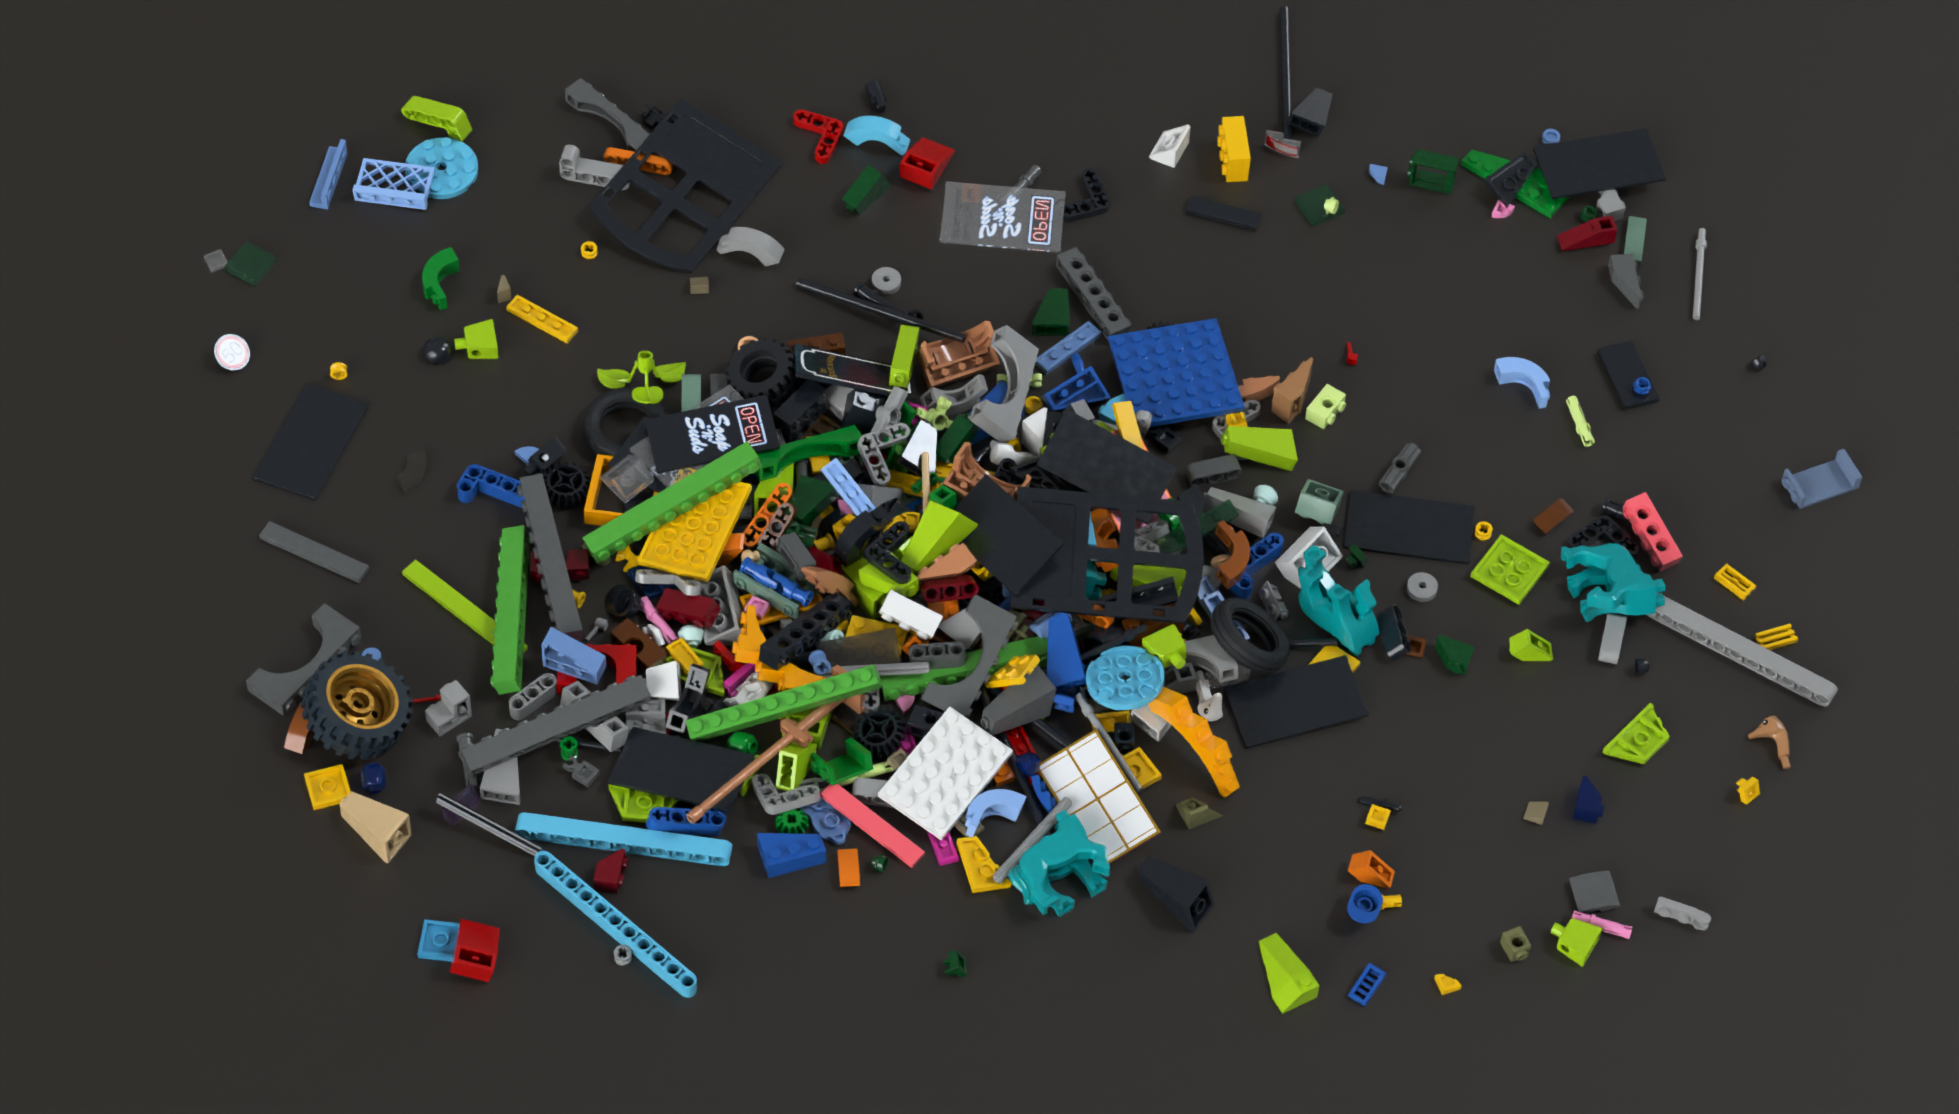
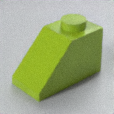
(1530, 647)

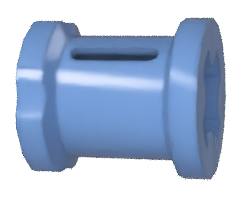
(819, 662)

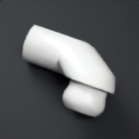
(656, 634)

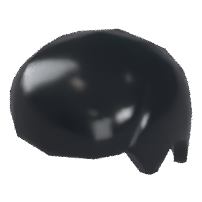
(438, 350)

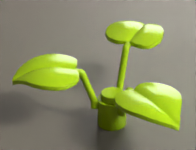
(668, 373)

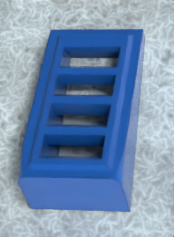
(1380, 974)

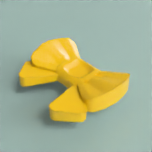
(629, 556)

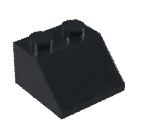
(861, 410)

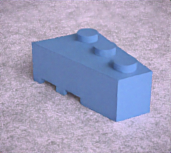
(572, 657)

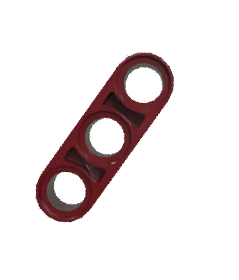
(940, 585)

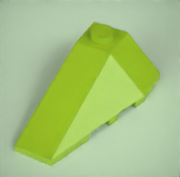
(1288, 976)

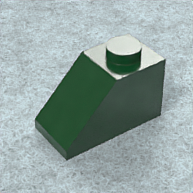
(1454, 654)

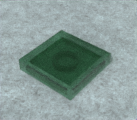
(1313, 204)
(250, 263)

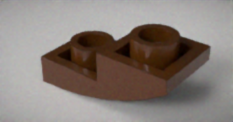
(1553, 515)

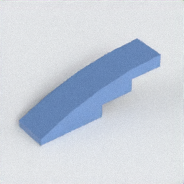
(1210, 598)

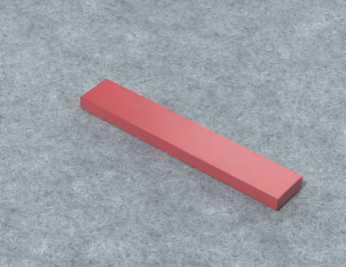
(872, 824)

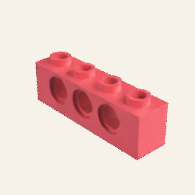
(1642, 505)

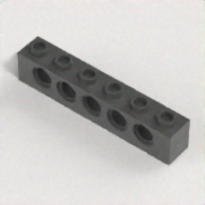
(1092, 293)

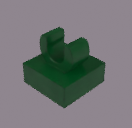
(1356, 557)
(957, 964)

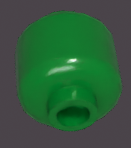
(743, 742)

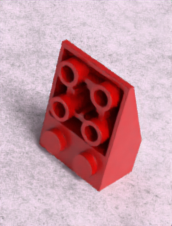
(925, 162)
(475, 950)

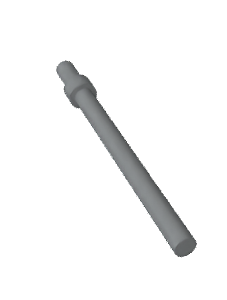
(1701, 245)
(1089, 712)

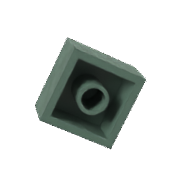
(1319, 502)

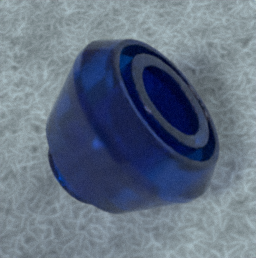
(1028, 763)

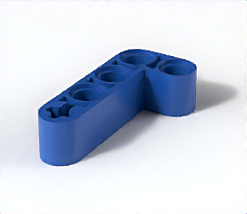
(487, 482)
(1260, 555)
(705, 826)

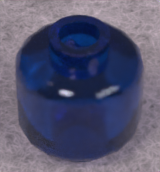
(373, 777)

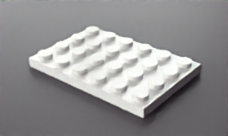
(945, 773)

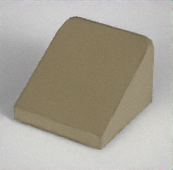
(699, 285)
(504, 290)
(1536, 812)

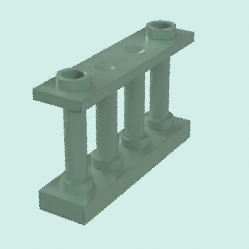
(775, 562)

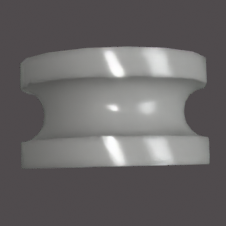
(625, 949)

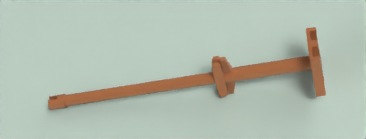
(793, 732)

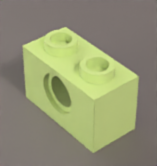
(1330, 398)

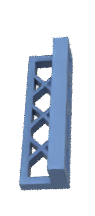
(329, 176)

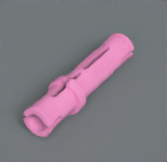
(655, 617)
(1606, 925)

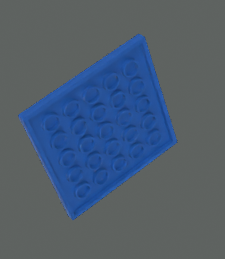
(1177, 372)

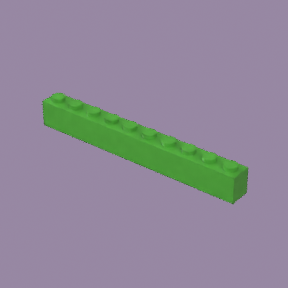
(672, 502)
(510, 610)
(914, 684)
(784, 703)

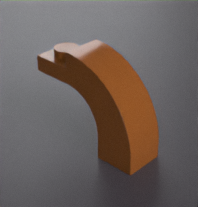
(1234, 568)
(298, 736)

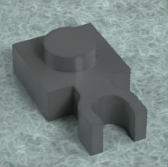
(583, 773)

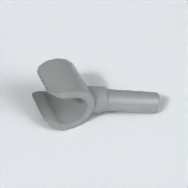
(601, 624)

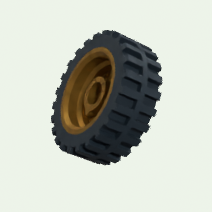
(361, 718)

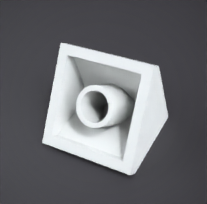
(1171, 145)
(1034, 431)

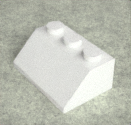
(1294, 557)
(910, 615)

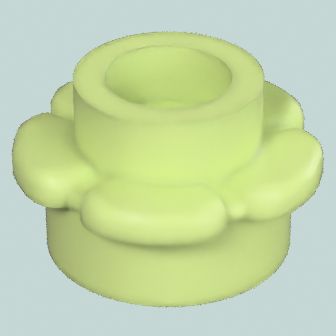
(1331, 205)

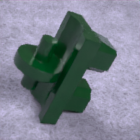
(805, 533)

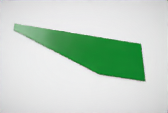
(889, 462)

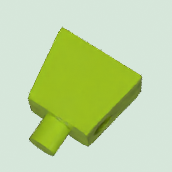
(479, 341)
(1166, 646)
(1577, 939)

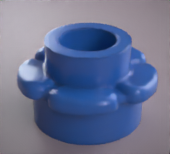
(1642, 382)

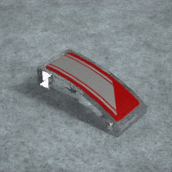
(1276, 141)

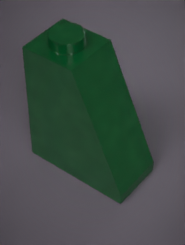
(865, 190)
(1053, 314)
(958, 433)
(811, 499)

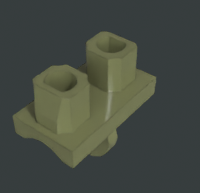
(1021, 617)

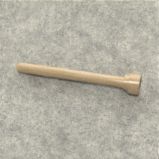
(925, 479)

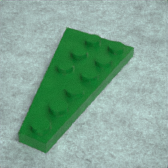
(1532, 193)

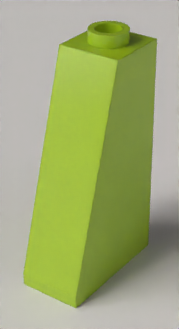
(904, 356)
(1262, 445)

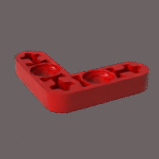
(825, 129)

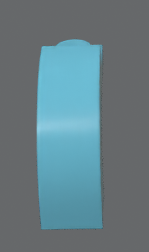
(878, 129)

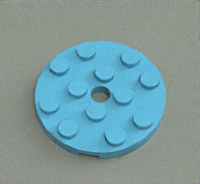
(454, 155)
(1111, 691)

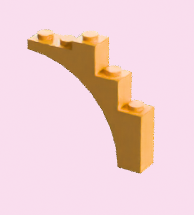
(748, 650)
(1196, 730)

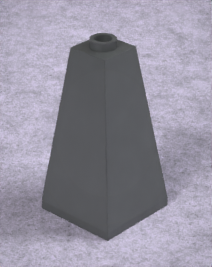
(1020, 704)

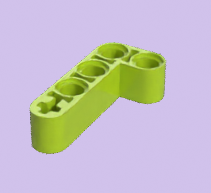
(438, 115)

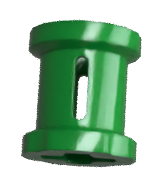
(569, 748)

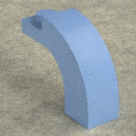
(1524, 372)
(993, 802)

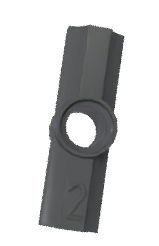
(1399, 468)

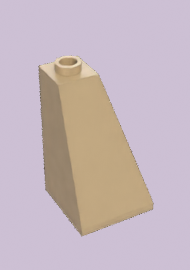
(378, 824)

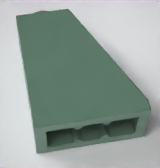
(691, 391)

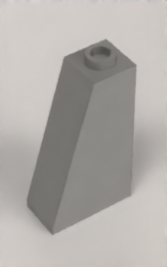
(1253, 515)
(501, 782)

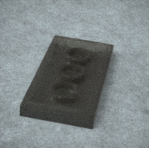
(863, 649)

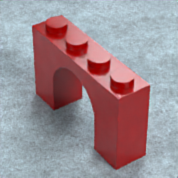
(619, 657)

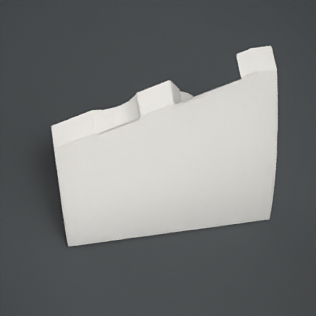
(749, 691)

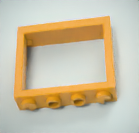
(593, 516)

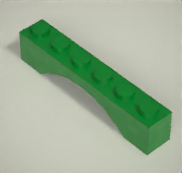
(833, 443)

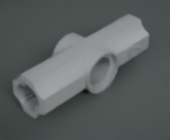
(890, 412)

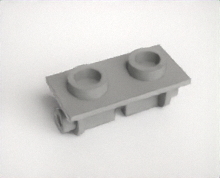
(1270, 596)

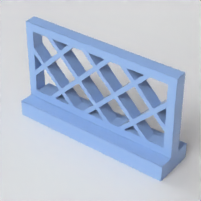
(390, 195)
(847, 487)

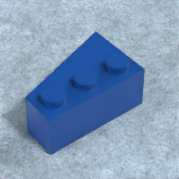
(1081, 386)

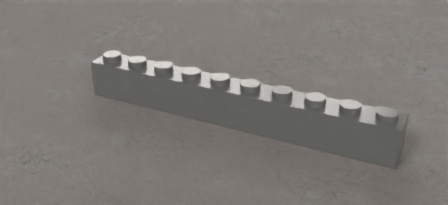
(550, 556)
(554, 725)

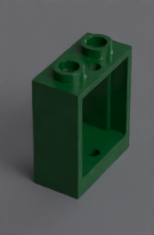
(1432, 180)

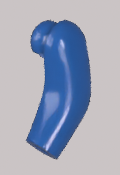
(1078, 363)

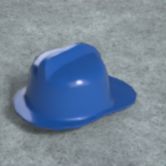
(1365, 903)

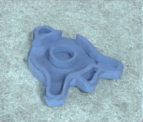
(827, 821)

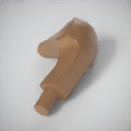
(1775, 729)

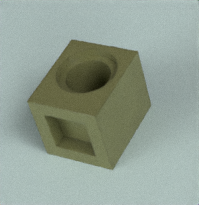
(1517, 937)

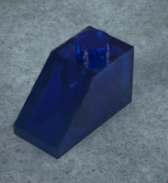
(1588, 802)

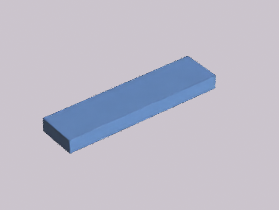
(1066, 347)

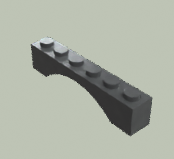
(586, 99)
(1178, 680)

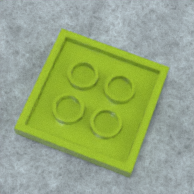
(1510, 569)

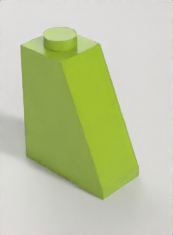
(877, 580)
(793, 765)

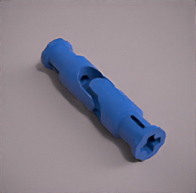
(774, 580)

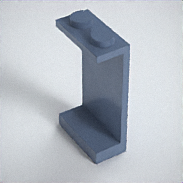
(1822, 481)

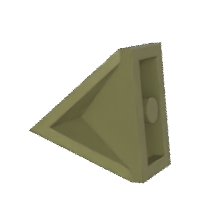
(1196, 812)

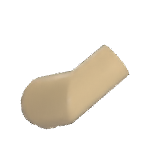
(755, 556)

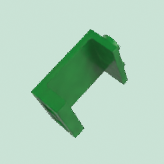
(855, 762)

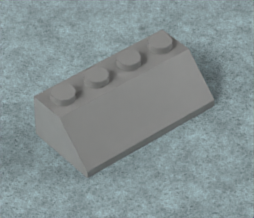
(727, 623)

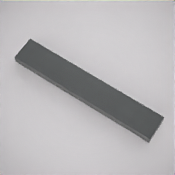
(314, 552)

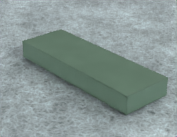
(1635, 237)

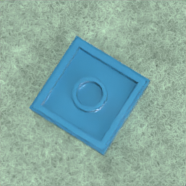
(437, 940)

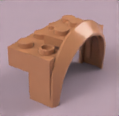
(952, 361)
(966, 466)

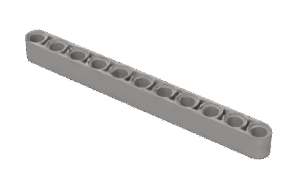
(1745, 652)

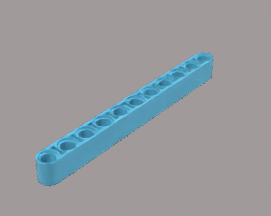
(618, 837)
(619, 931)

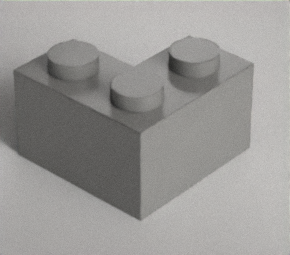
(451, 710)

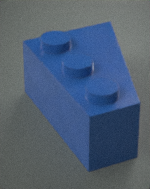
(790, 852)

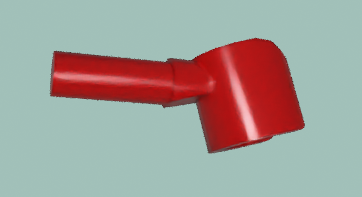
(1351, 357)

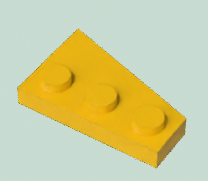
(979, 865)

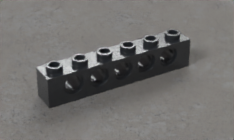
(805, 631)

